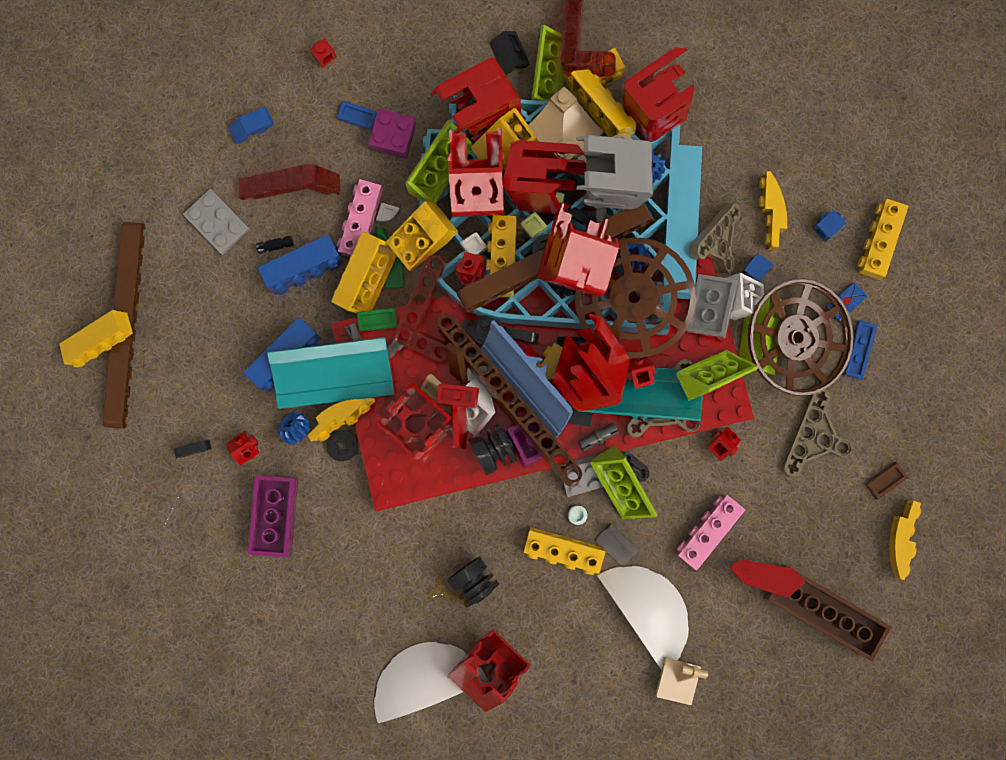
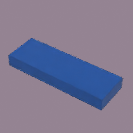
(861, 350)

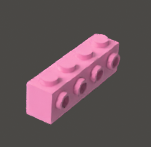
(361, 215)
(710, 532)

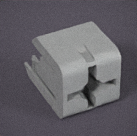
(617, 172)

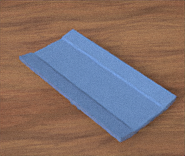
(527, 379)

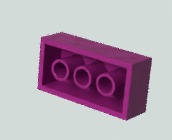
(273, 516)

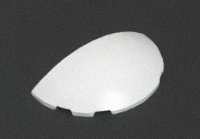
(651, 608)
(418, 680)

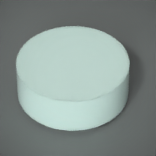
(577, 515)

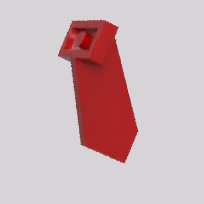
(459, 398)
(768, 577)

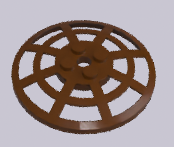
(648, 300)
(808, 335)

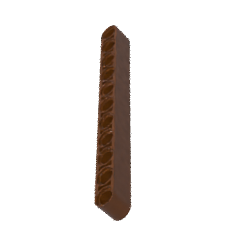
(527, 269)
(125, 301)
(510, 408)

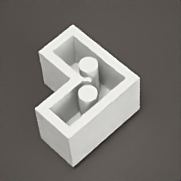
(747, 294)

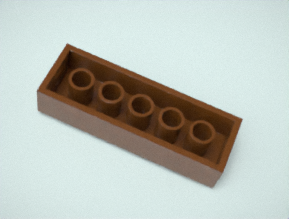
(834, 617)

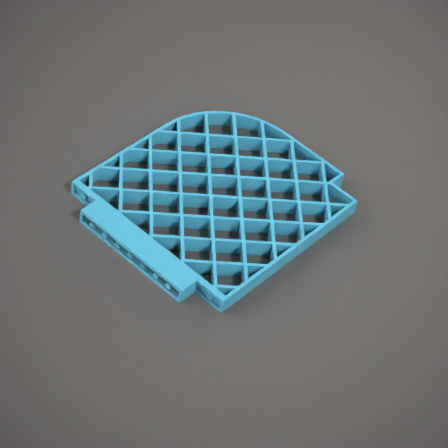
(679, 222)

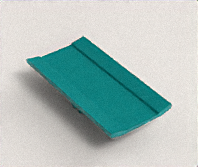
(331, 372)
(656, 400)

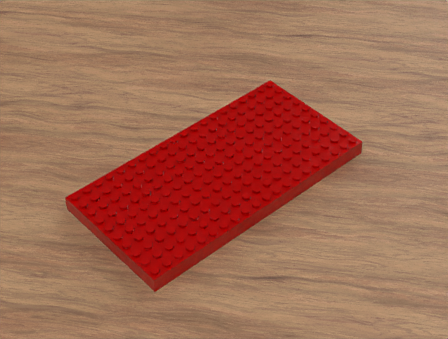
(444, 469)

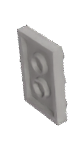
(216, 221)
(713, 305)
(589, 479)

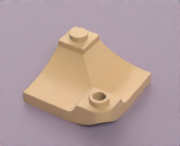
(564, 121)

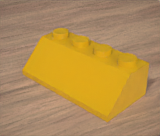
(600, 104)
(364, 274)

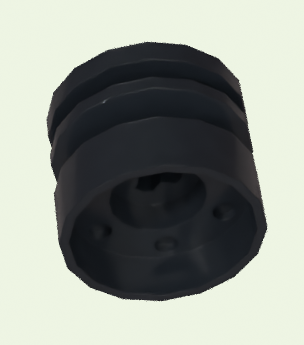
(492, 449)
(473, 582)

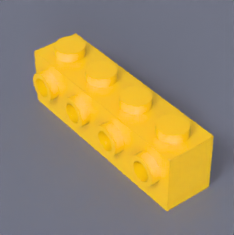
(883, 239)
(502, 244)
(95, 338)
(564, 550)

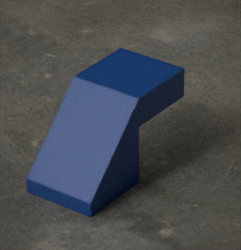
(251, 123)

